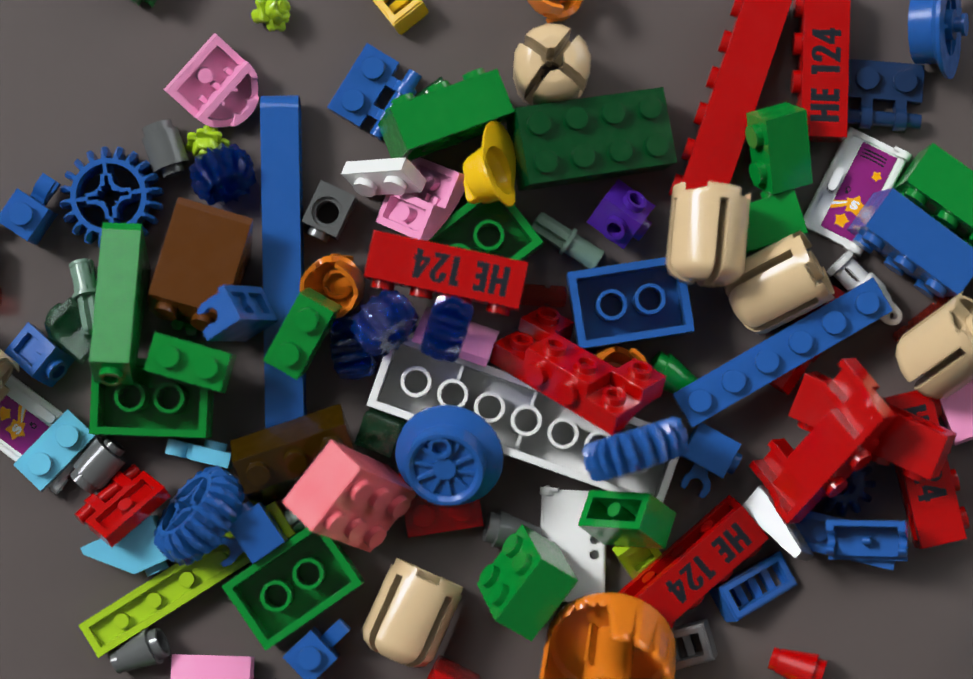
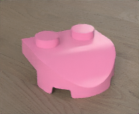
(216, 85)

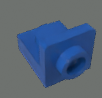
(39, 355)

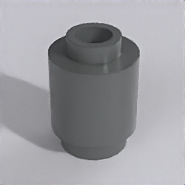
(165, 148)
(98, 464)

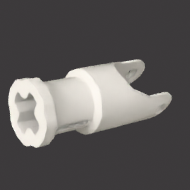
(847, 261)

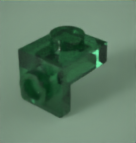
(65, 329)
(379, 432)

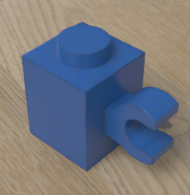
(27, 213)
(710, 453)
(254, 534)
(316, 651)

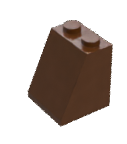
(197, 257)

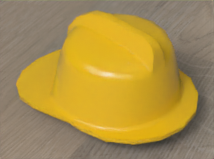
(491, 168)

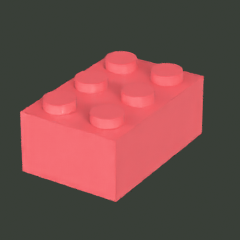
(349, 497)

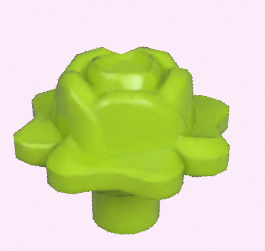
(272, 13)
(204, 138)

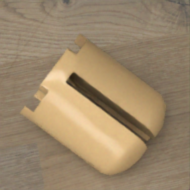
(549, 46)
(707, 234)
(779, 285)
(940, 350)
(411, 614)

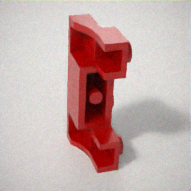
(573, 377)
(831, 449)

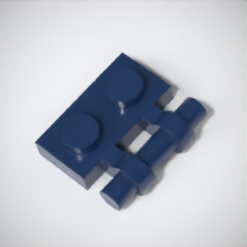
(885, 83)

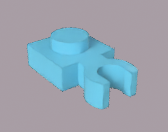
(211, 453)

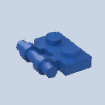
(364, 86)

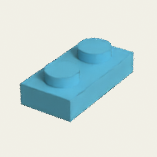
(54, 450)

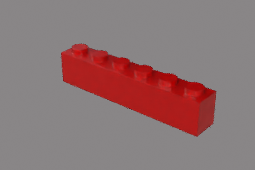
(734, 92)

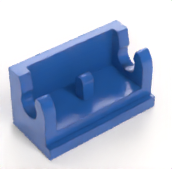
(240, 311)
(867, 540)

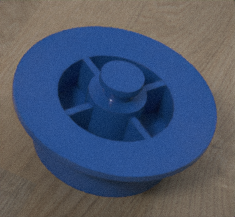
(936, 33)
(449, 455)

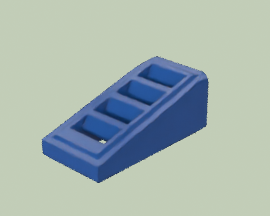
(726, 603)

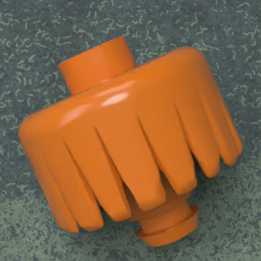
(608, 639)

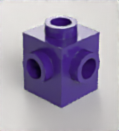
(622, 215)

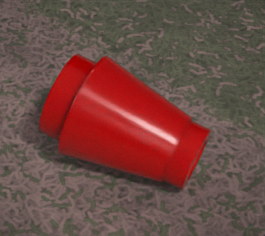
(796, 664)

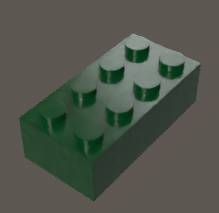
(591, 138)

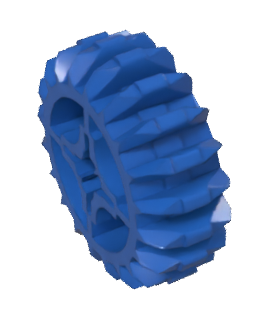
(109, 182)
(635, 449)
(199, 515)

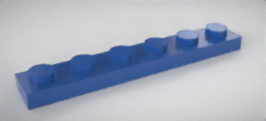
(782, 352)

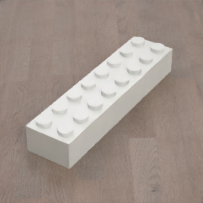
(523, 418)

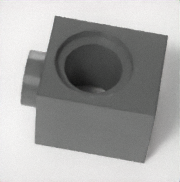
(324, 195)

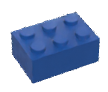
(913, 244)
(628, 304)

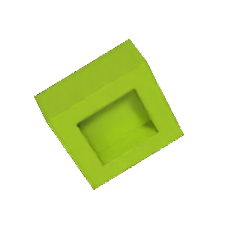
(635, 558)

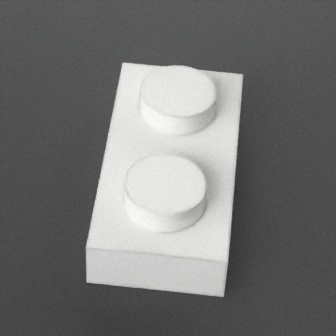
(383, 176)

